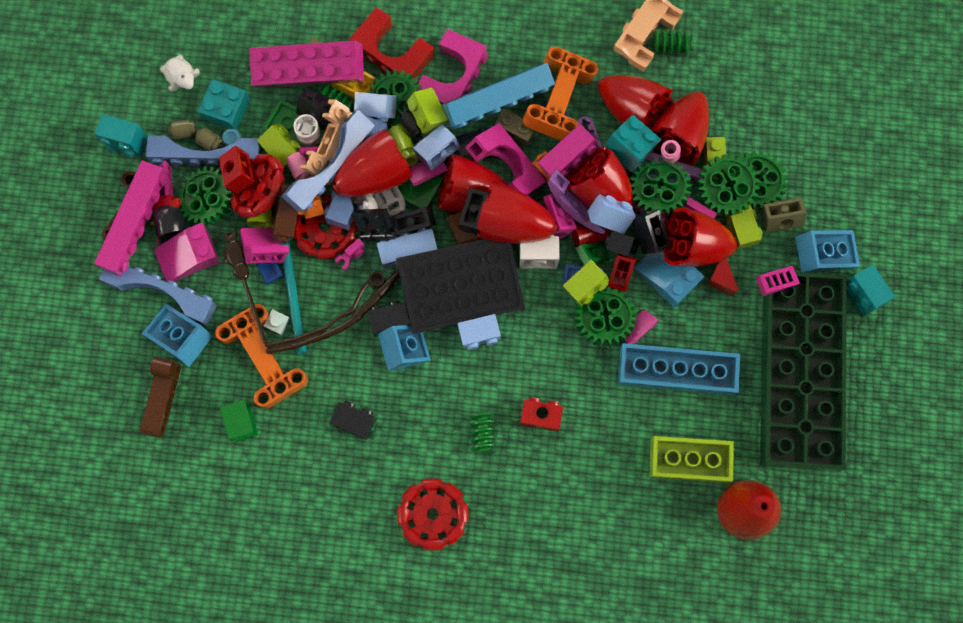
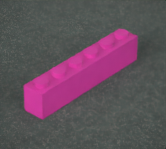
(131, 218)

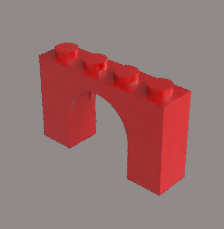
(370, 34)

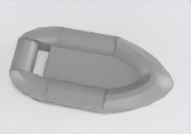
(389, 198)

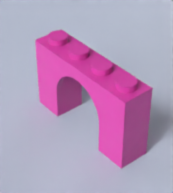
(466, 51)
(500, 144)

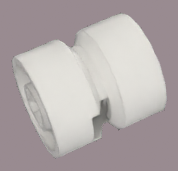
(307, 130)

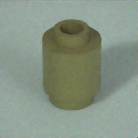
(182, 129)
(208, 139)

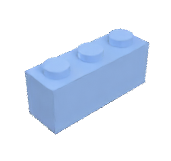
(406, 245)

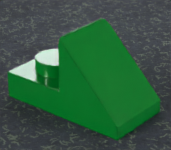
(593, 251)

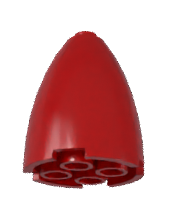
(634, 96)
(685, 123)
(372, 168)
(601, 175)
(458, 180)
(513, 217)
(697, 239)
(748, 509)

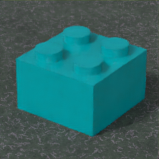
(224, 105)
(121, 136)
(632, 143)
(868, 290)

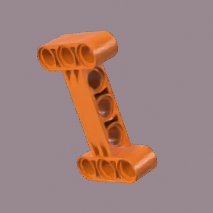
(569, 69)
(264, 362)

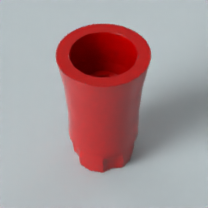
(584, 235)

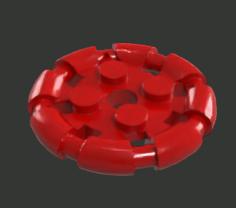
(266, 178)
(324, 238)
(420, 511)

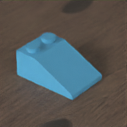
(827, 251)
(668, 280)
(177, 334)

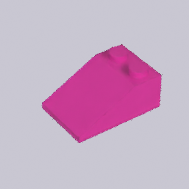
(187, 253)

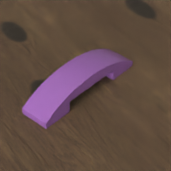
(571, 204)

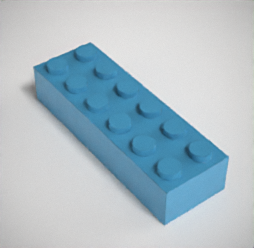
(499, 94)
(679, 369)

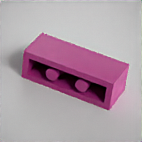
(569, 152)

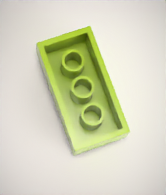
(691, 459)

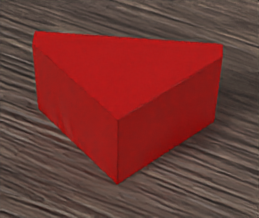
(621, 272)
(723, 279)

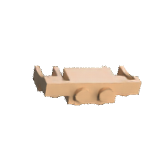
(641, 28)
(319, 160)

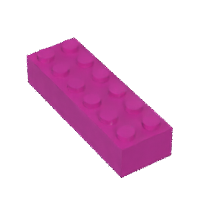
(307, 64)

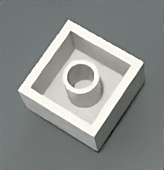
(539, 254)

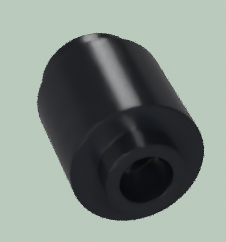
(409, 124)

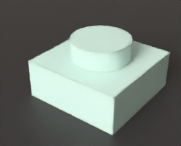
(277, 322)

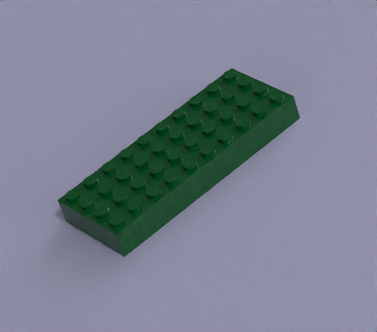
(804, 374)

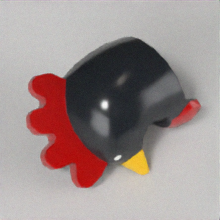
(167, 218)

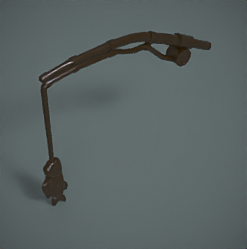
(235, 257)

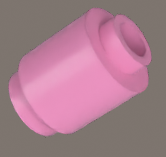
(667, 146)
(294, 162)

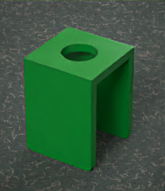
(239, 420)

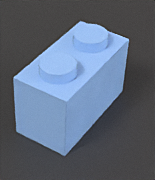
(376, 105)
(436, 147)
(611, 213)
(479, 332)

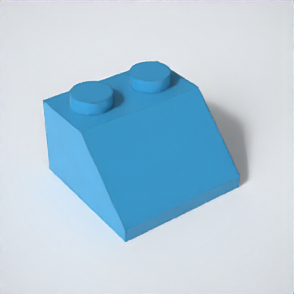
(402, 347)

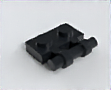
(374, 219)

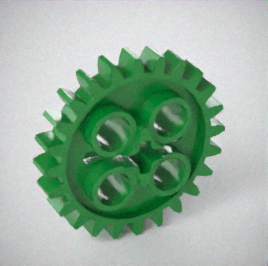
(397, 80)
(664, 172)
(771, 190)
(712, 191)
(204, 196)
(623, 315)

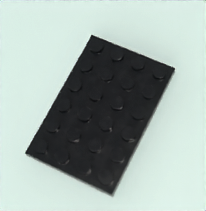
(459, 284)

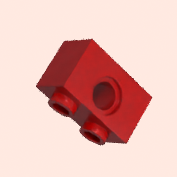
(236, 169)
(530, 418)

